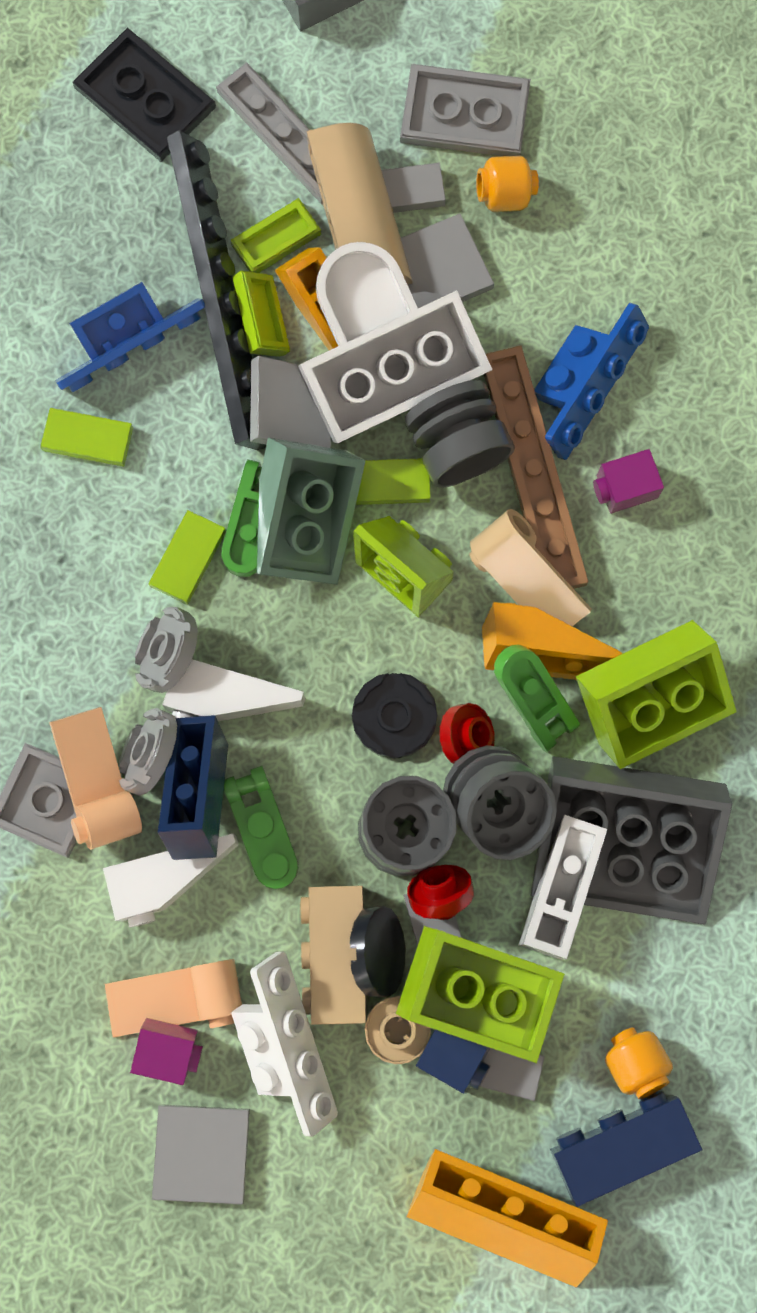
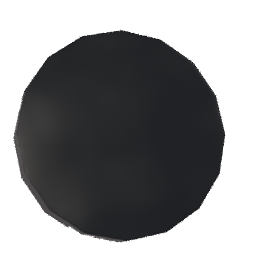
(394, 729)
(378, 951)

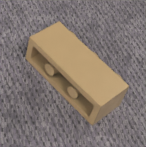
(328, 955)

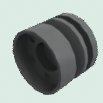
(459, 433)
(500, 802)
(432, 824)

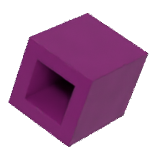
(628, 481)
(166, 1052)

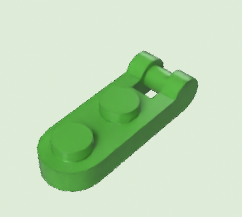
(241, 536)
(534, 695)
(262, 830)

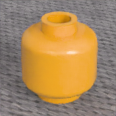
(506, 183)
(638, 1063)

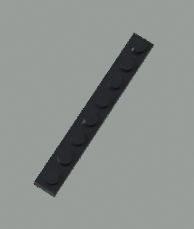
(215, 278)

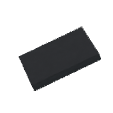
(143, 93)

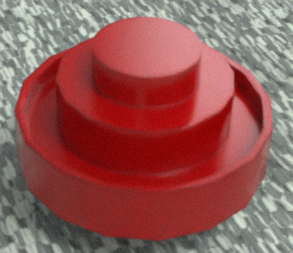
(465, 729)
(440, 892)

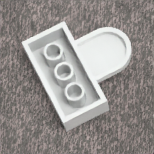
(387, 346)

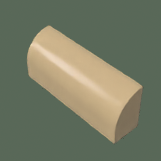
(354, 189)

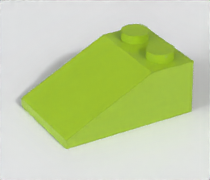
(401, 562)
(480, 994)

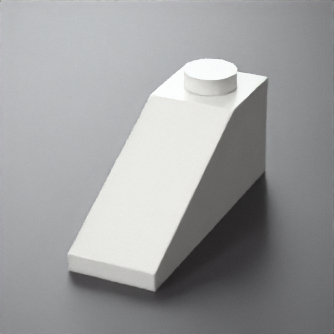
(227, 694)
(156, 881)
(563, 888)

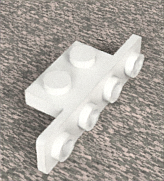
(282, 1045)

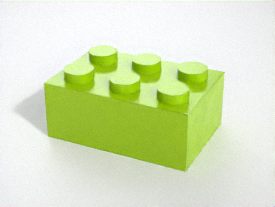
(657, 693)

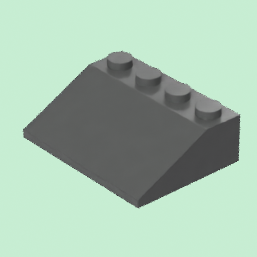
(658, 840)

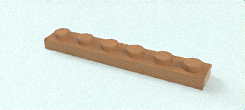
(533, 464)

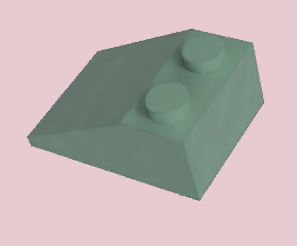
(305, 510)

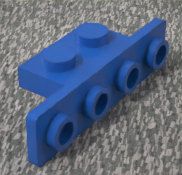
(119, 327)
(585, 374)

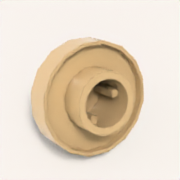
(392, 1036)

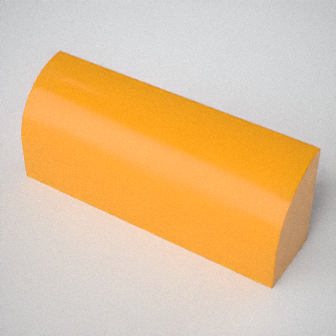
(508, 1219)

